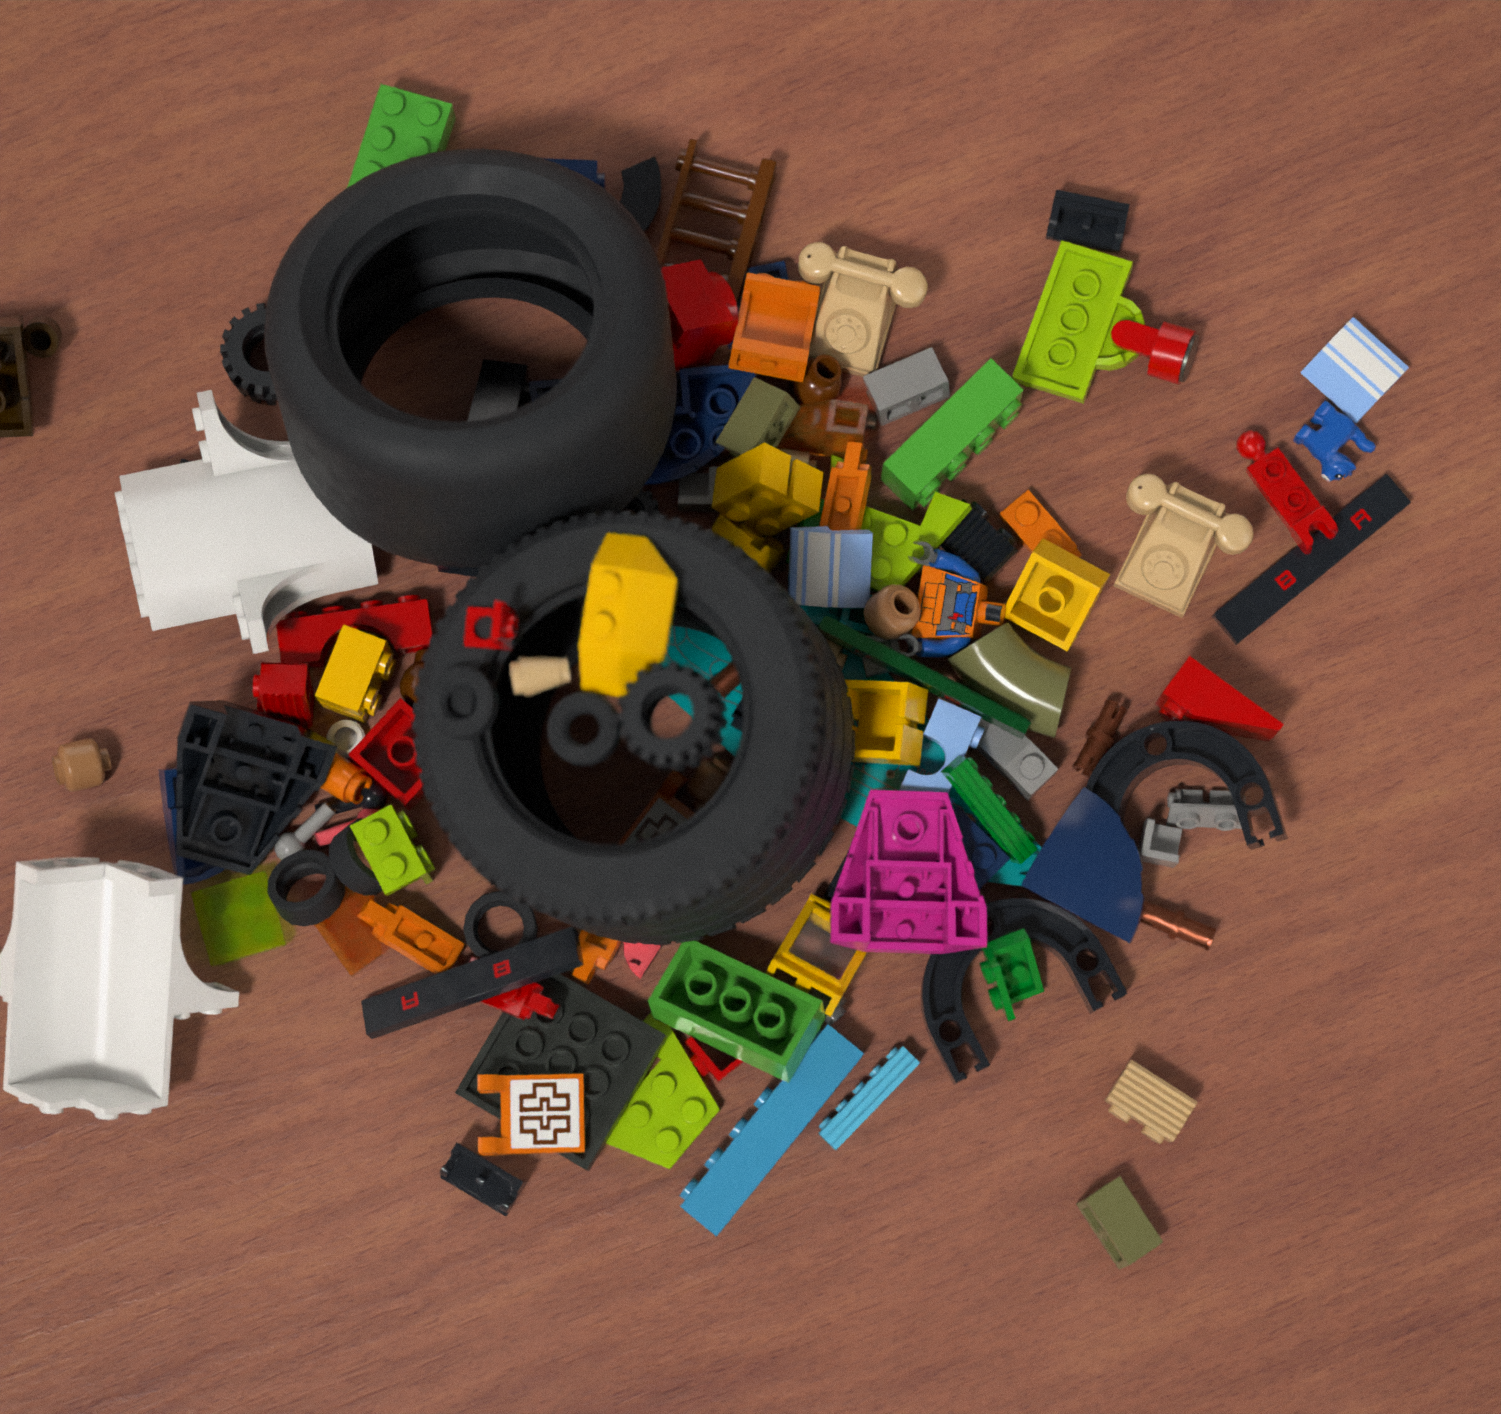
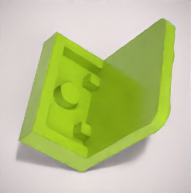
(390, 849)

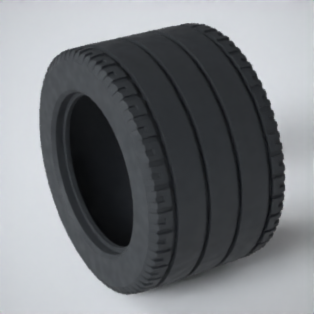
(754, 830)

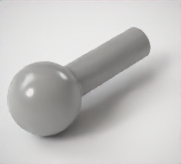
(295, 841)

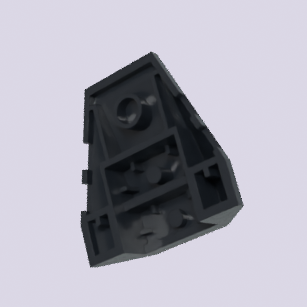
(242, 781)

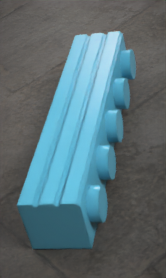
(867, 1097)

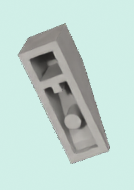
(1016, 759)

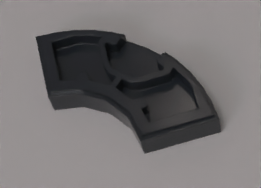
(642, 191)

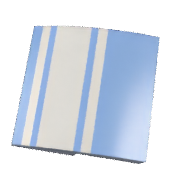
(1354, 370)
(830, 567)

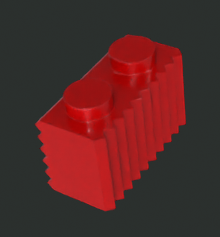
(285, 691)

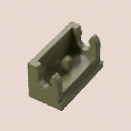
(758, 418)
(1119, 1223)

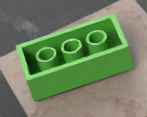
(402, 128)
(952, 435)
(737, 1009)

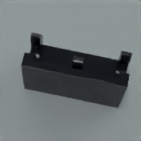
(1087, 221)
(481, 1179)

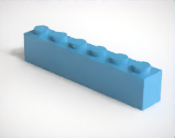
(770, 1131)

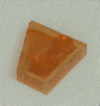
(349, 935)

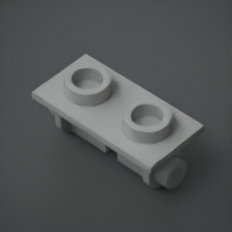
(1190, 811)

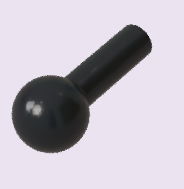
(373, 798)

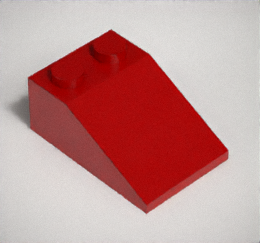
(1205, 698)

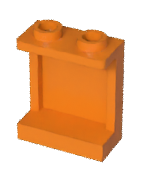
(774, 327)

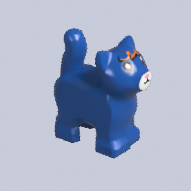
(1334, 434)

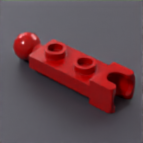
(1285, 491)

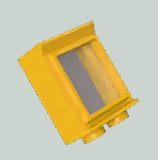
(811, 956)

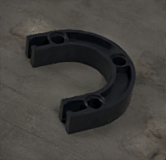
(1194, 745)
(1045, 926)

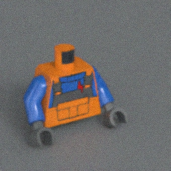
(950, 606)

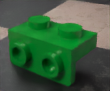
(1011, 970)

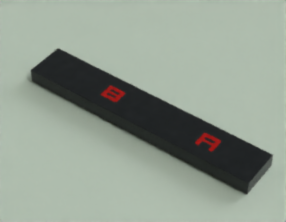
(1300, 570)
(472, 982)

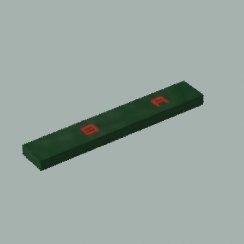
(924, 677)

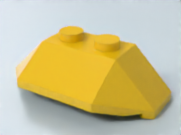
(625, 614)

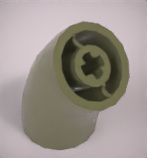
(1015, 677)

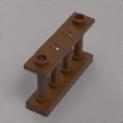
(747, 215)

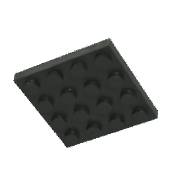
(582, 1038)

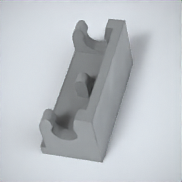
(906, 386)

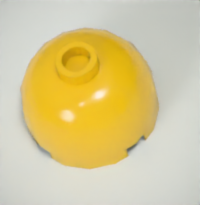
(761, 548)

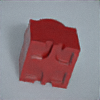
(700, 312)

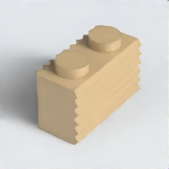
(1149, 1102)

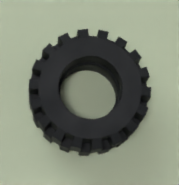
(236, 354)
(645, 696)

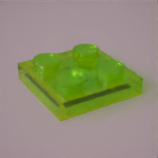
(238, 919)

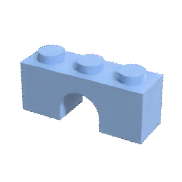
(954, 732)

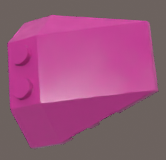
(908, 880)

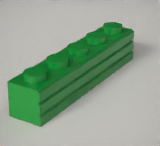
(990, 809)

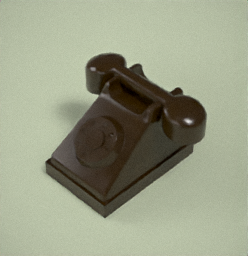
(41, 340)

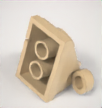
(856, 303)
(1176, 542)

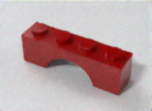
(309, 638)

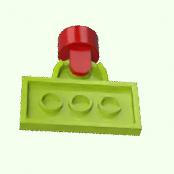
(1090, 326)

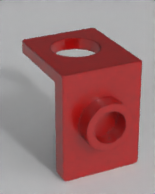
(504, 626)
(704, 1063)

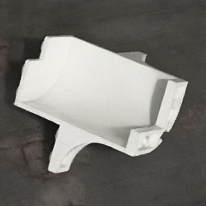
(234, 534)
(96, 985)

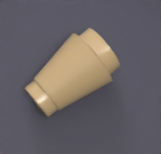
(538, 674)

